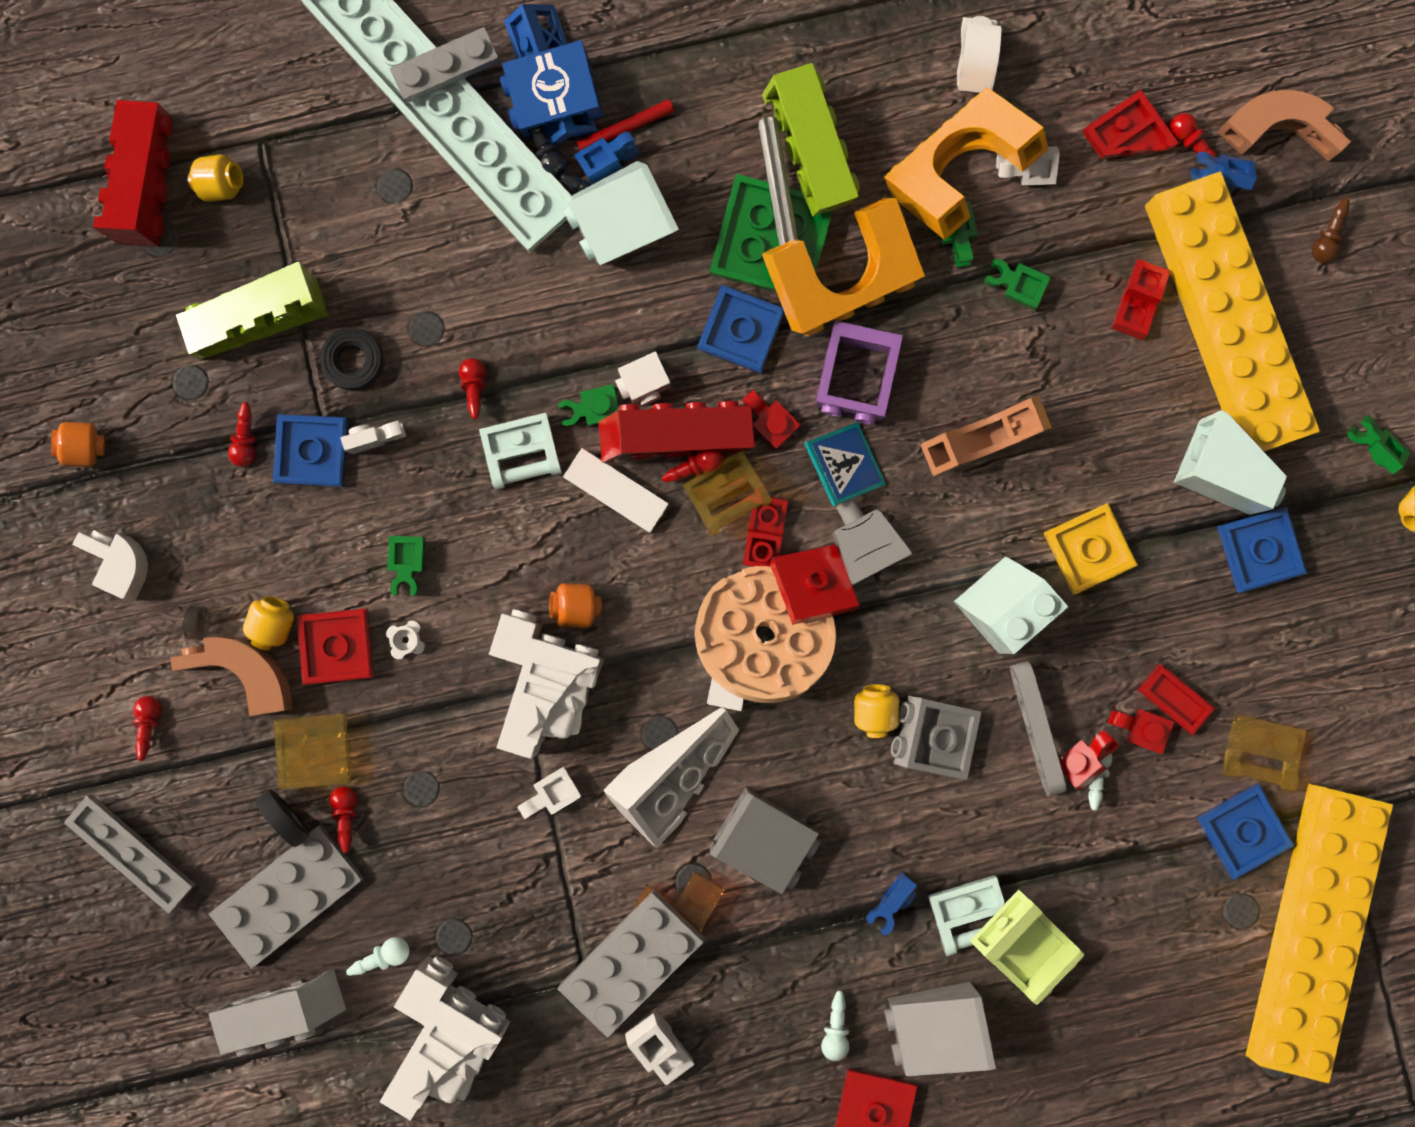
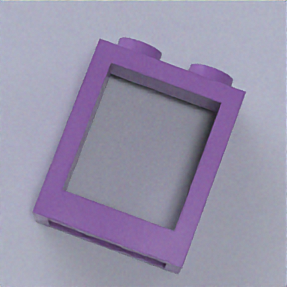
(863, 338)

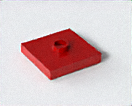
(814, 584)
(335, 646)
(875, 1100)

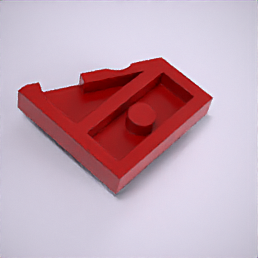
(1130, 130)

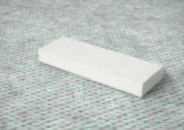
(615, 490)

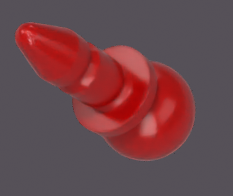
(1185, 129)
(472, 374)
(242, 451)
(699, 463)
(146, 711)
(343, 802)

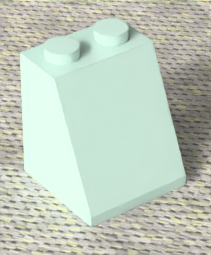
(620, 213)
(1230, 467)
(1010, 605)

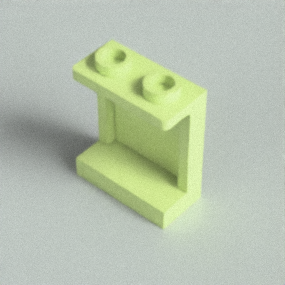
(1027, 947)

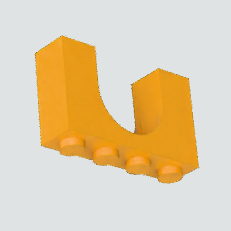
(982, 124)
(889, 268)

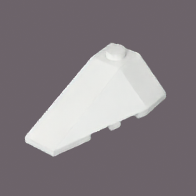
(662, 781)

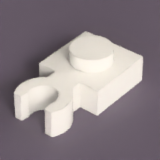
(366, 438)

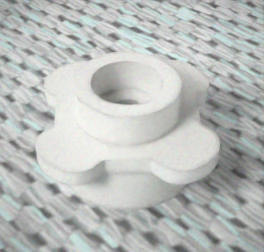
(396, 636)

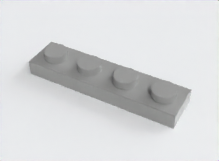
(130, 853)

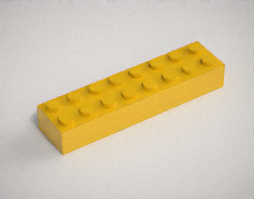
(1230, 311)
(1318, 933)

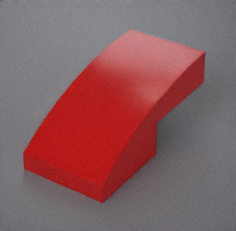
(1140, 299)

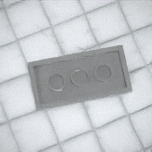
(286, 896)
(631, 963)

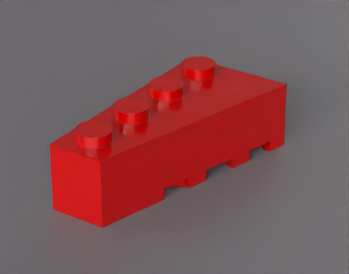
(135, 175)
(675, 430)

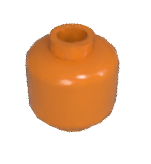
(77, 444)
(574, 605)

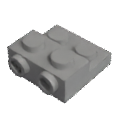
(936, 737)

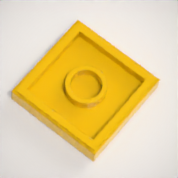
(1090, 549)

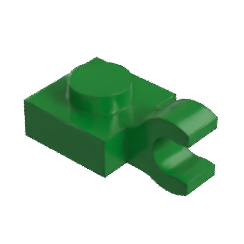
(960, 241)
(1384, 447)

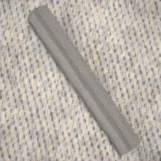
(777, 180)

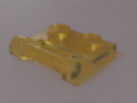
(722, 485)
(1268, 741)

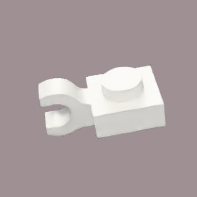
(1041, 172)
(553, 792)

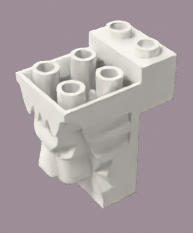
(550, 685)
(451, 1045)

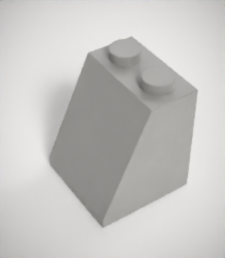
(764, 841)
(940, 1031)

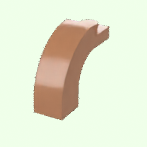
(1287, 111)
(986, 436)
(260, 674)

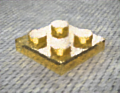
(312, 751)

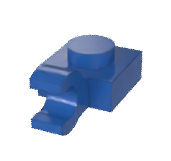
(603, 158)
(1236, 172)
(898, 895)

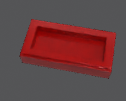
(1175, 699)

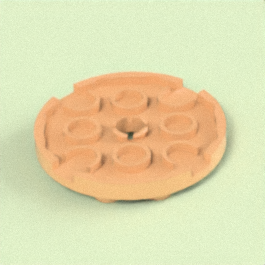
(737, 656)

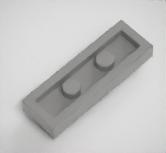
(444, 65)

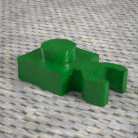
(1023, 285)
(595, 406)
(405, 556)

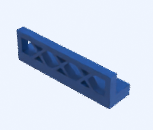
(530, 38)

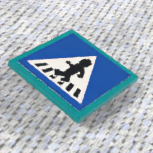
(844, 463)

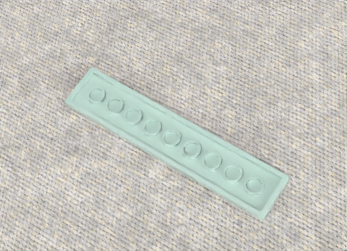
(451, 119)

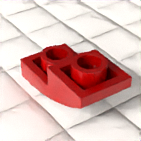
(765, 533)

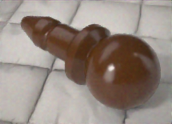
(1327, 247)

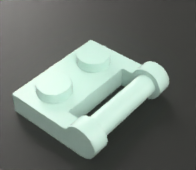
(516, 440)
(962, 906)

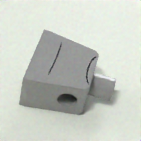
(866, 542)

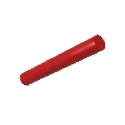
(629, 124)

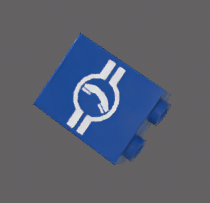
(550, 87)

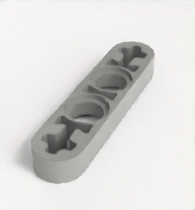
(1038, 728)

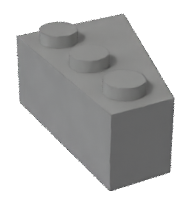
(277, 1015)

